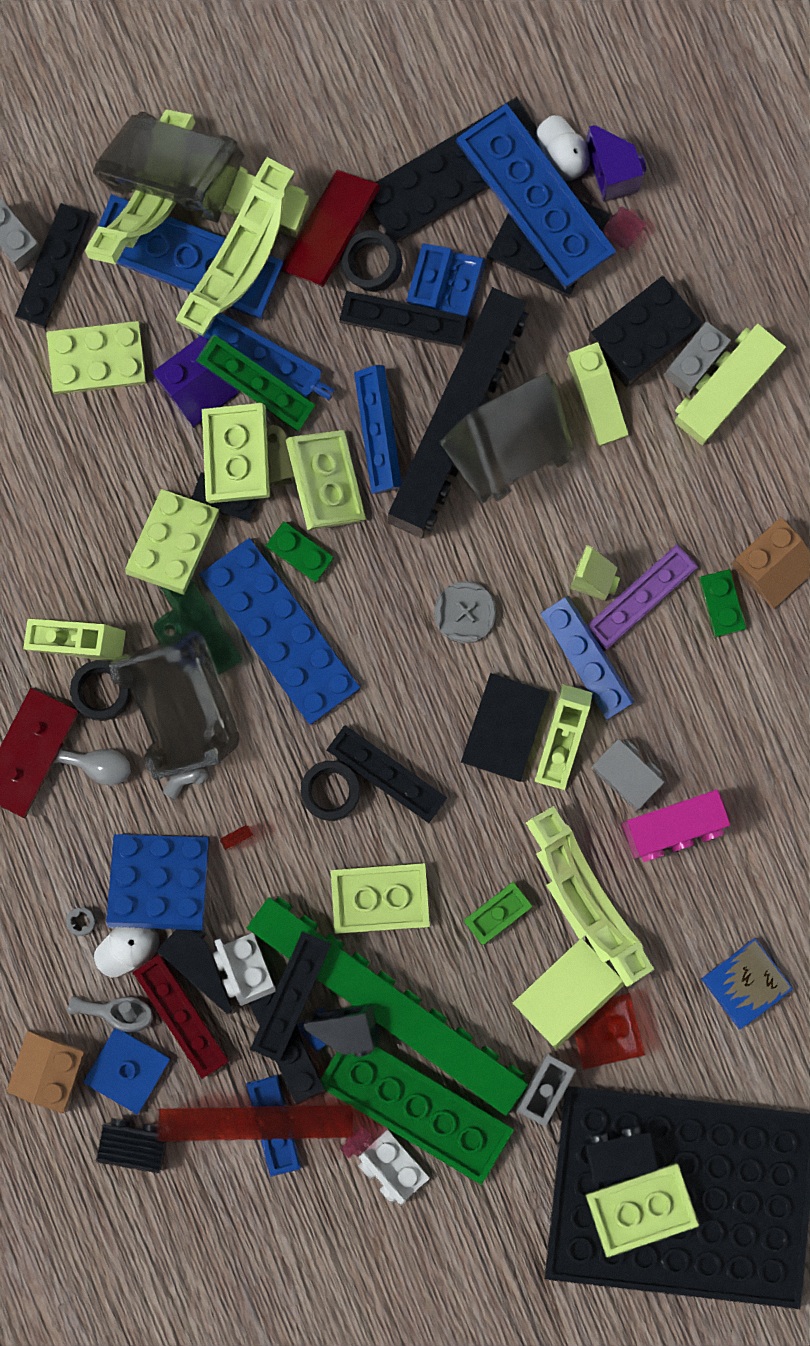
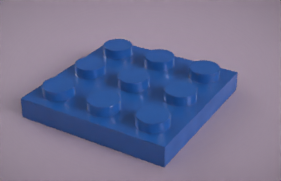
(157, 882)

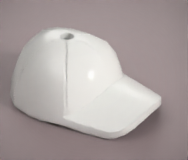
(557, 143)
(118, 957)

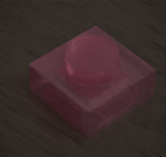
(624, 228)
(357, 1144)

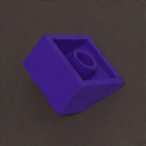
(614, 164)
(191, 384)

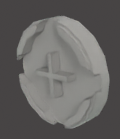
(465, 612)

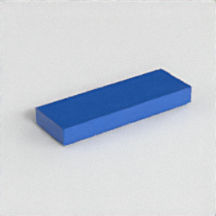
(279, 1154)

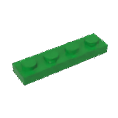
(255, 382)

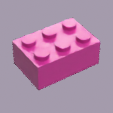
(676, 826)

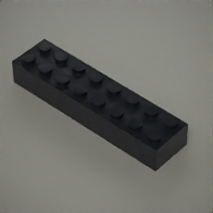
(467, 389)

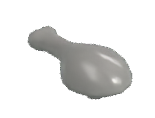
(102, 765)
(124, 1013)

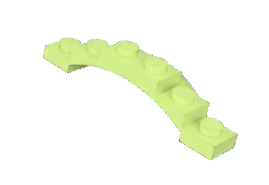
(139, 216)
(243, 250)
(584, 899)

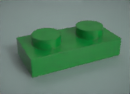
(299, 552)
(722, 603)

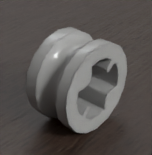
(85, 929)

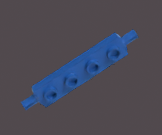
(277, 361)

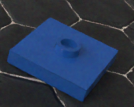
(126, 1070)

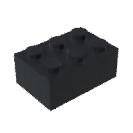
(645, 331)

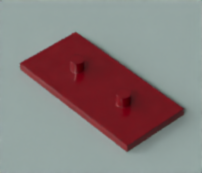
(330, 227)
(32, 749)

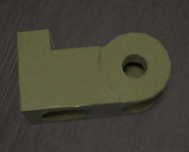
(278, 455)

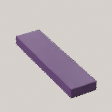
(641, 596)

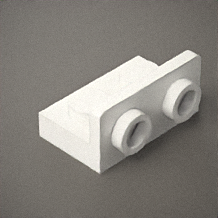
(245, 969)
(393, 1168)

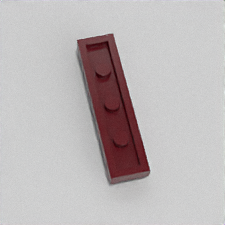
(180, 1016)

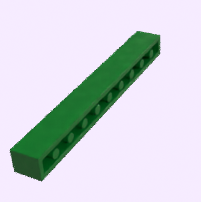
(395, 1010)

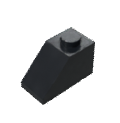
(346, 1029)

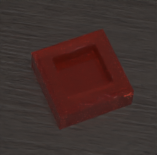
(236, 837)

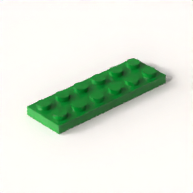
(419, 1110)

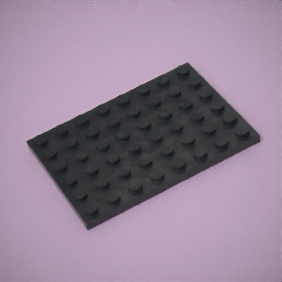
(744, 1182)

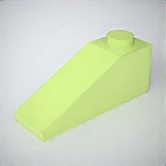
(597, 393)
(595, 575)
(74, 639)
(563, 736)

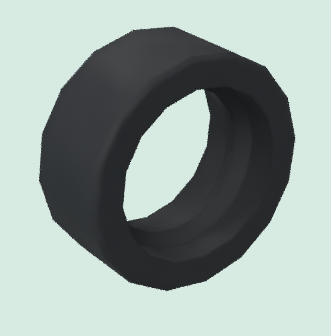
(392, 271)
(77, 696)
(335, 767)

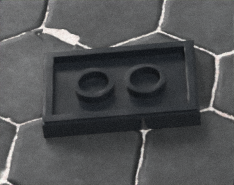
(505, 727)

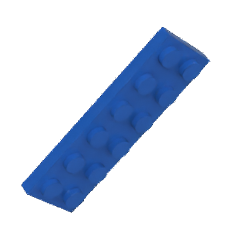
(535, 196)
(182, 255)
(279, 631)

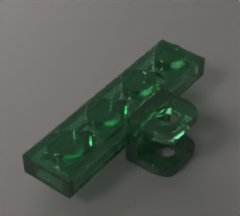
(193, 613)

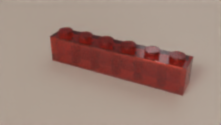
(254, 1123)

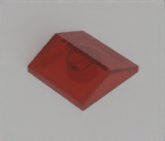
(610, 1034)

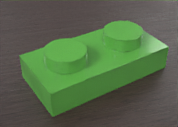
(497, 913)

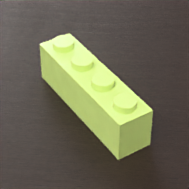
(295, 203)
(729, 384)

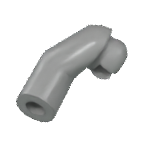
(177, 782)

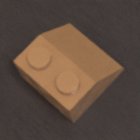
(775, 563)
(47, 1072)

